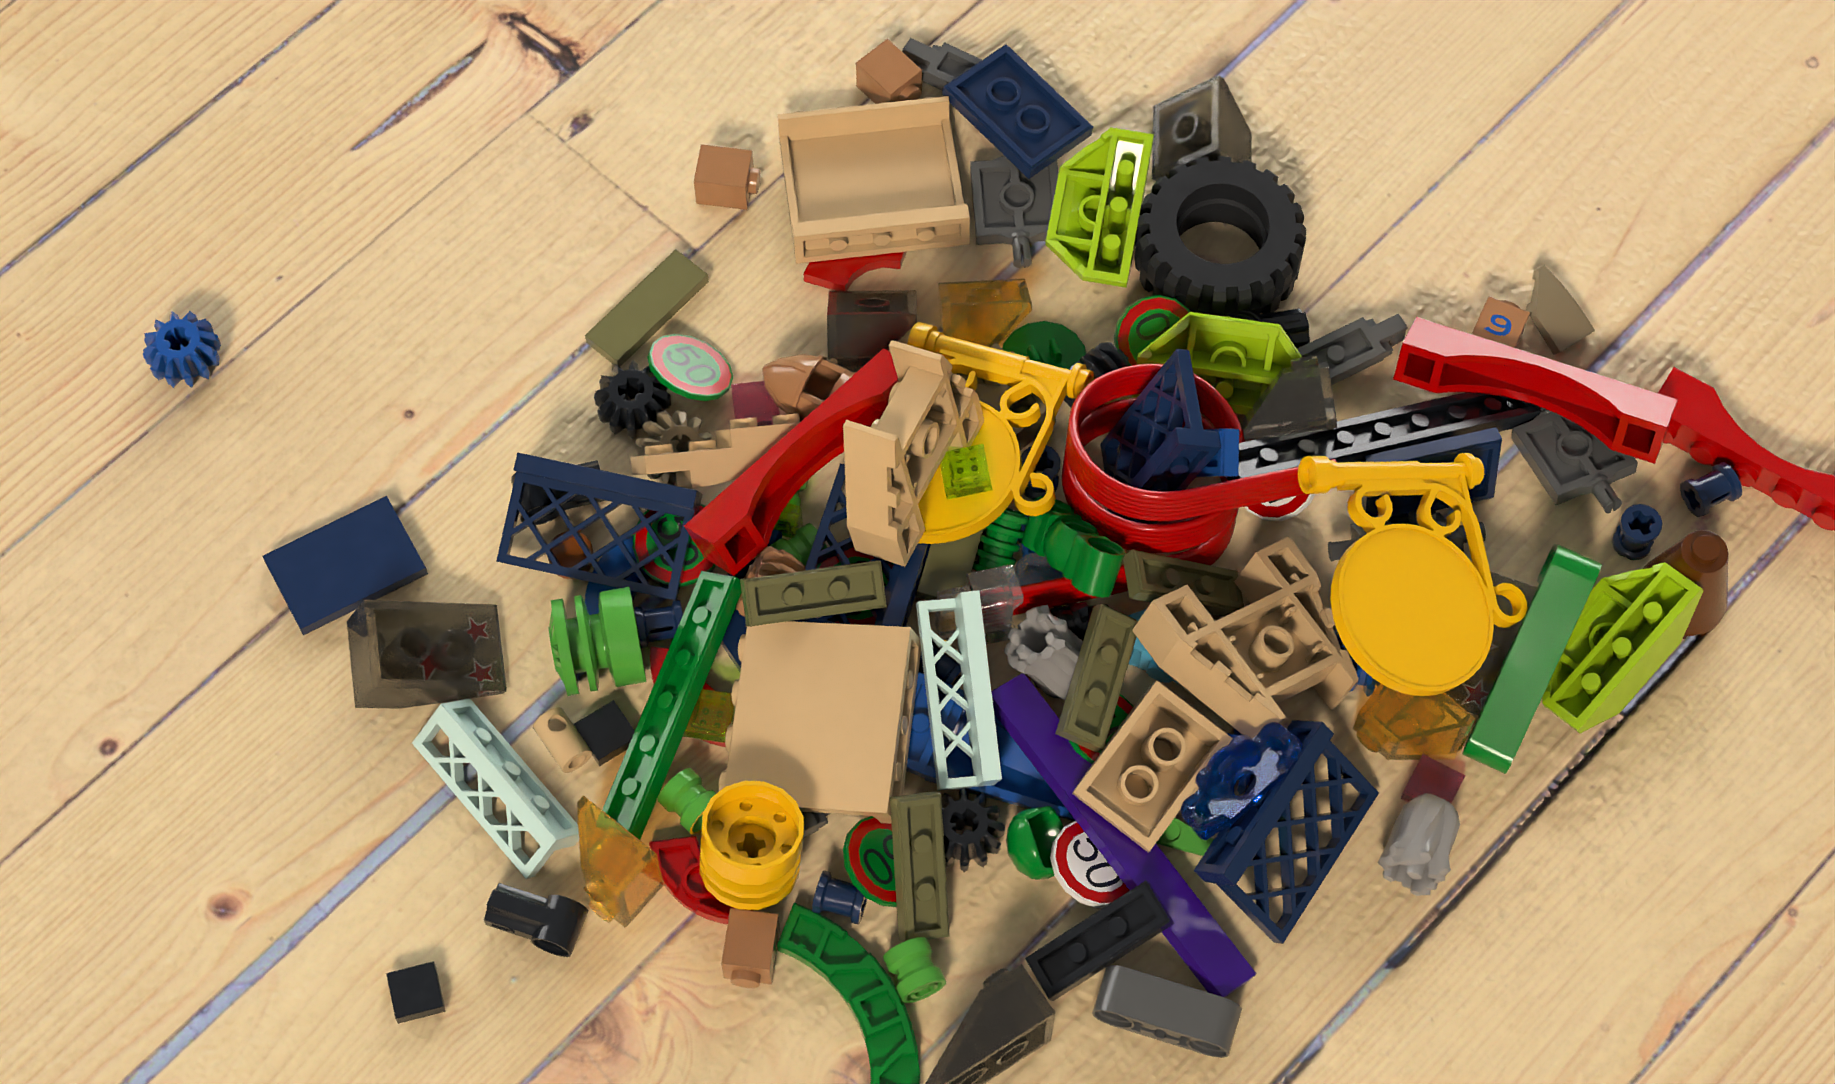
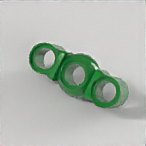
(1075, 549)

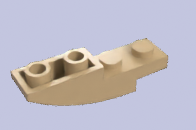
(708, 466)

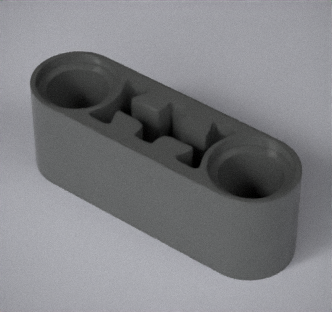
(1167, 1011)

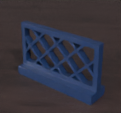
(1150, 435)
(604, 486)
(902, 580)
(1245, 840)

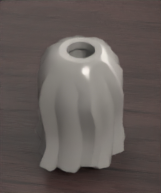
(1044, 651)
(1421, 844)

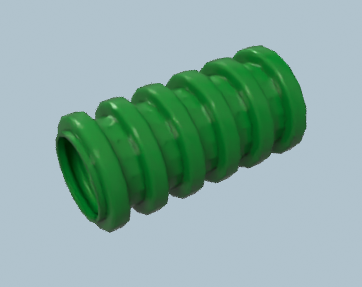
(1001, 541)

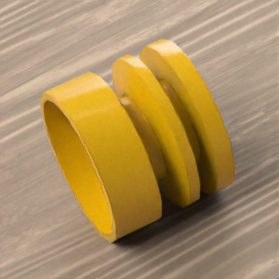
(755, 823)

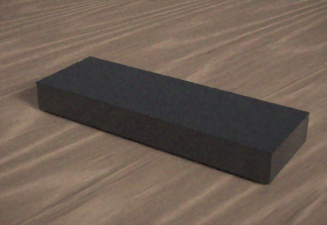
(1099, 940)

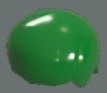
(1031, 841)

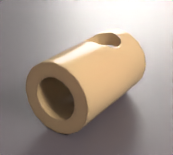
(562, 740)

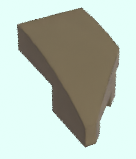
(1556, 312)

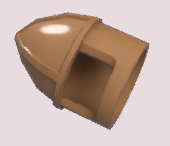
(802, 382)

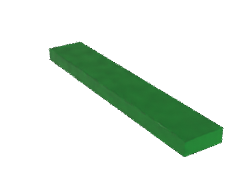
(672, 701)

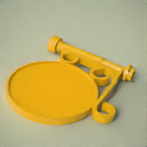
(969, 514)
(1404, 592)

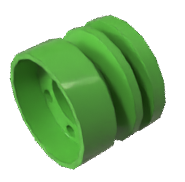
(597, 641)

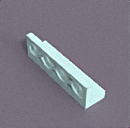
(976, 688)
(508, 776)

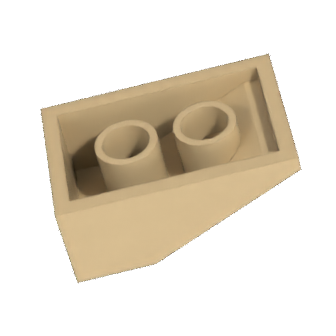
(1150, 765)

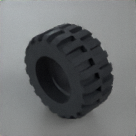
(1228, 195)

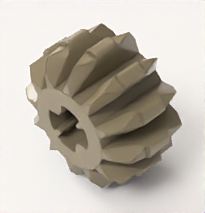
(670, 429)

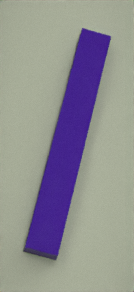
(1195, 932)

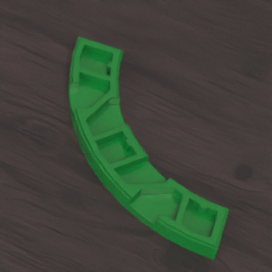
(864, 989)

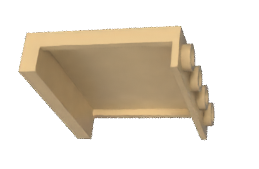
(872, 180)
(825, 714)

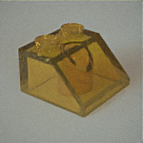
(615, 865)

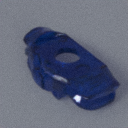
(1215, 803)

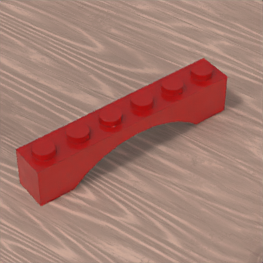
(1613, 411)
(1712, 436)
(744, 514)

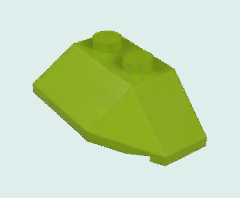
(1100, 206)
(1228, 353)
(1620, 643)

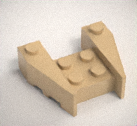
(901, 451)
(1258, 652)

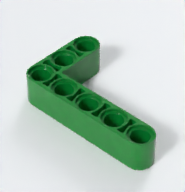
(1532, 657)

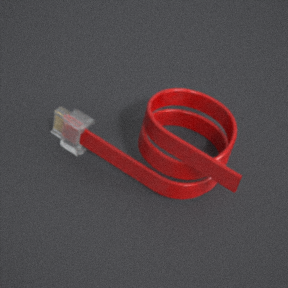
(1084, 480)

